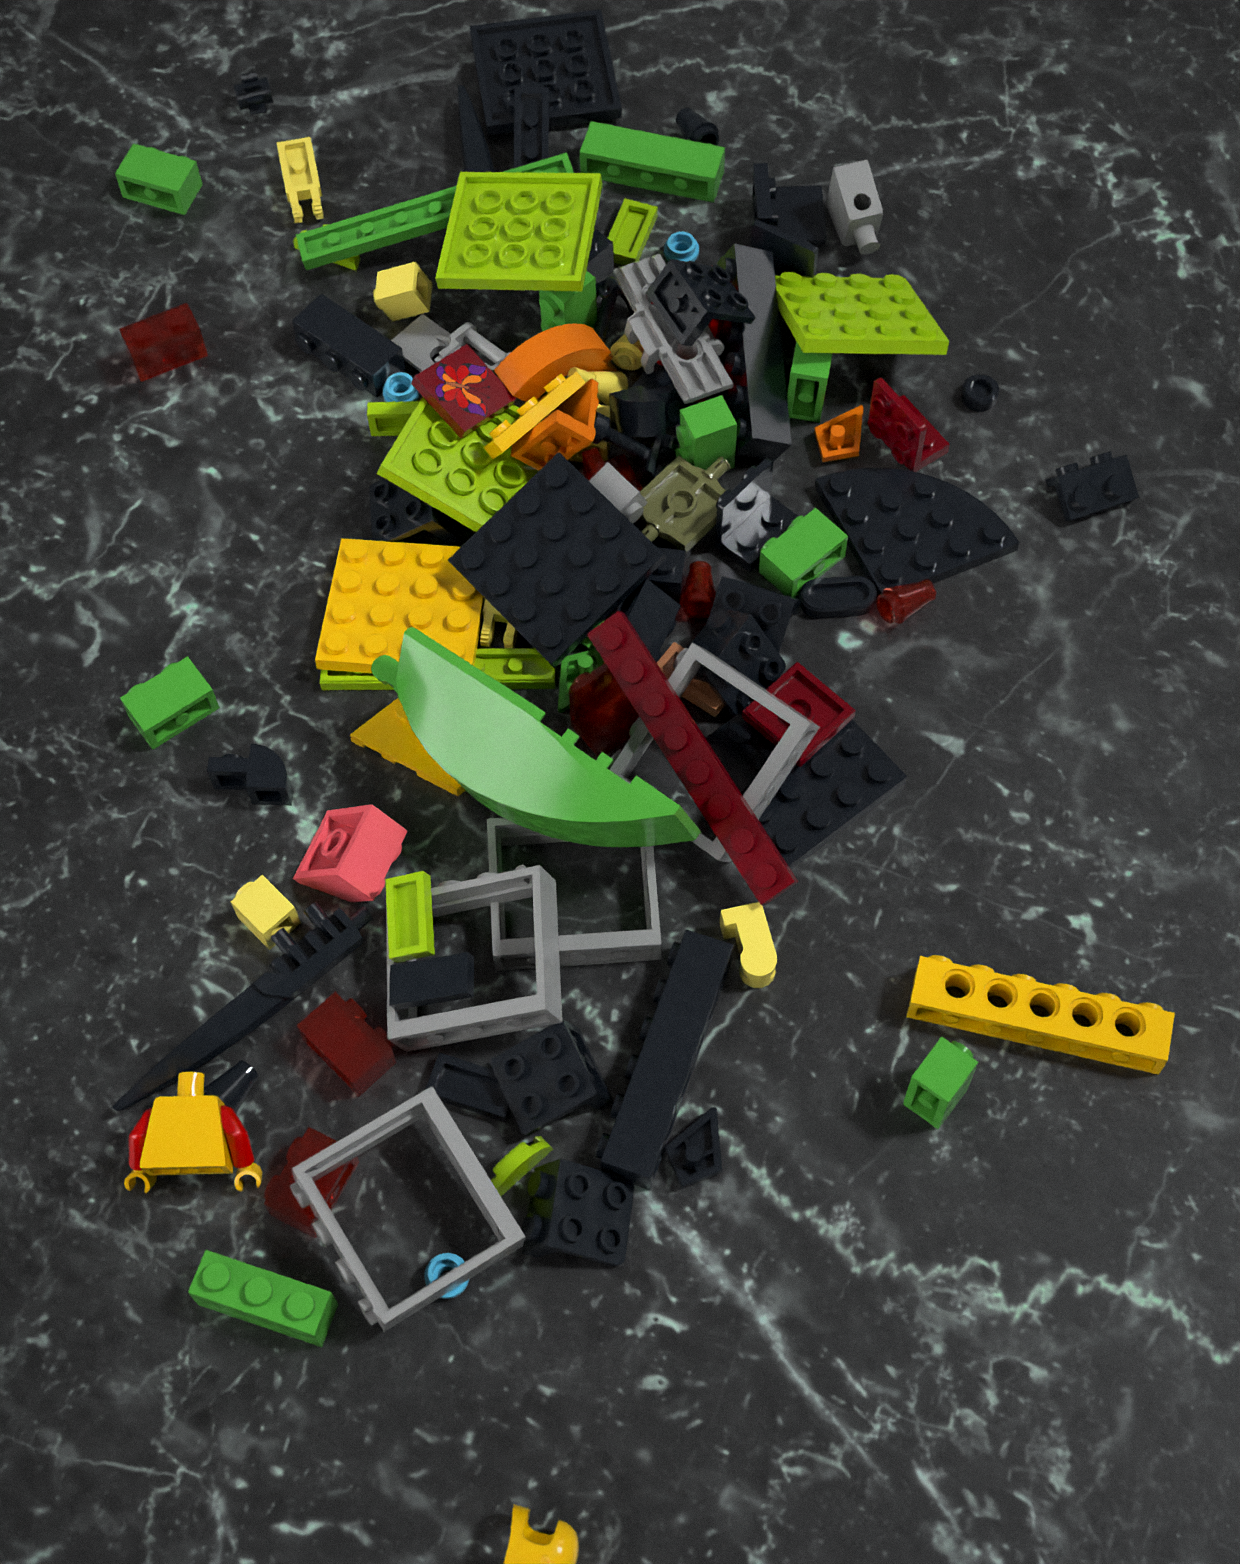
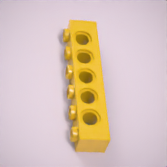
(1058, 1032)

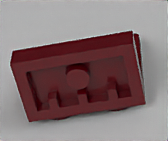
(904, 428)

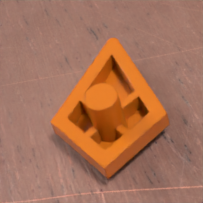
(840, 436)

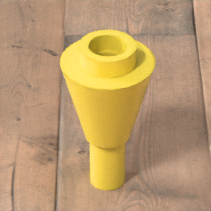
(627, 355)
(607, 382)

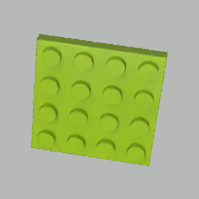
(520, 231)
(857, 315)
(454, 471)

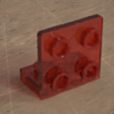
(600, 710)

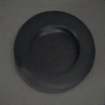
(980, 393)

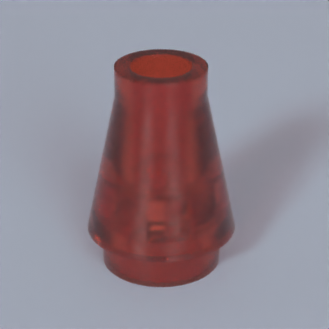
(698, 591)
(902, 601)

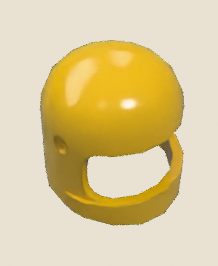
(535, 1547)

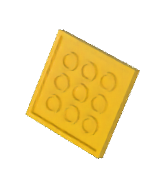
(387, 589)

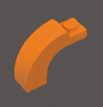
(550, 354)

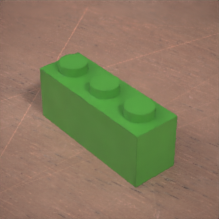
(263, 1298)

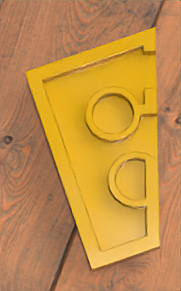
(532, 413)
(396, 742)

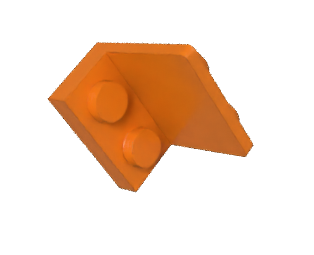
(562, 431)

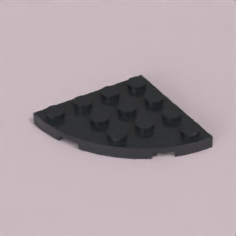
(912, 525)

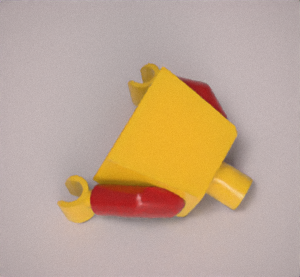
(190, 1137)

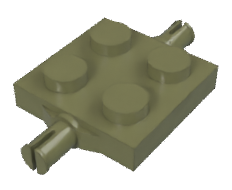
(682, 502)

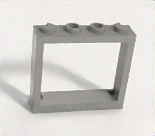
(774, 769)
(576, 948)
(499, 1017)
(430, 1107)

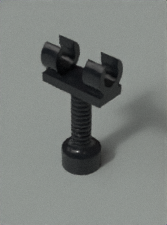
(653, 448)

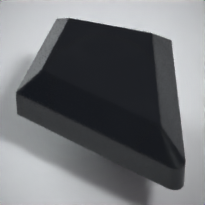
(697, 1151)

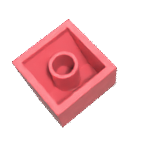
(351, 853)

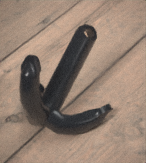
(608, 291)

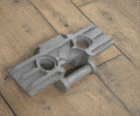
(426, 338)
(693, 368)

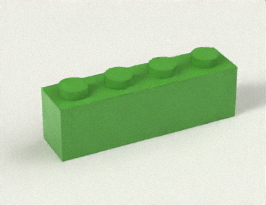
(653, 161)

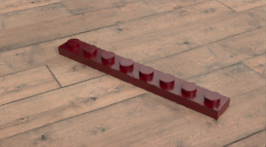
(692, 758)

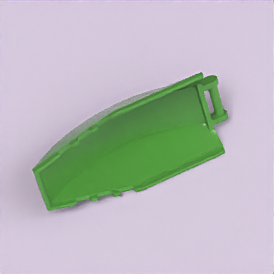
(515, 763)

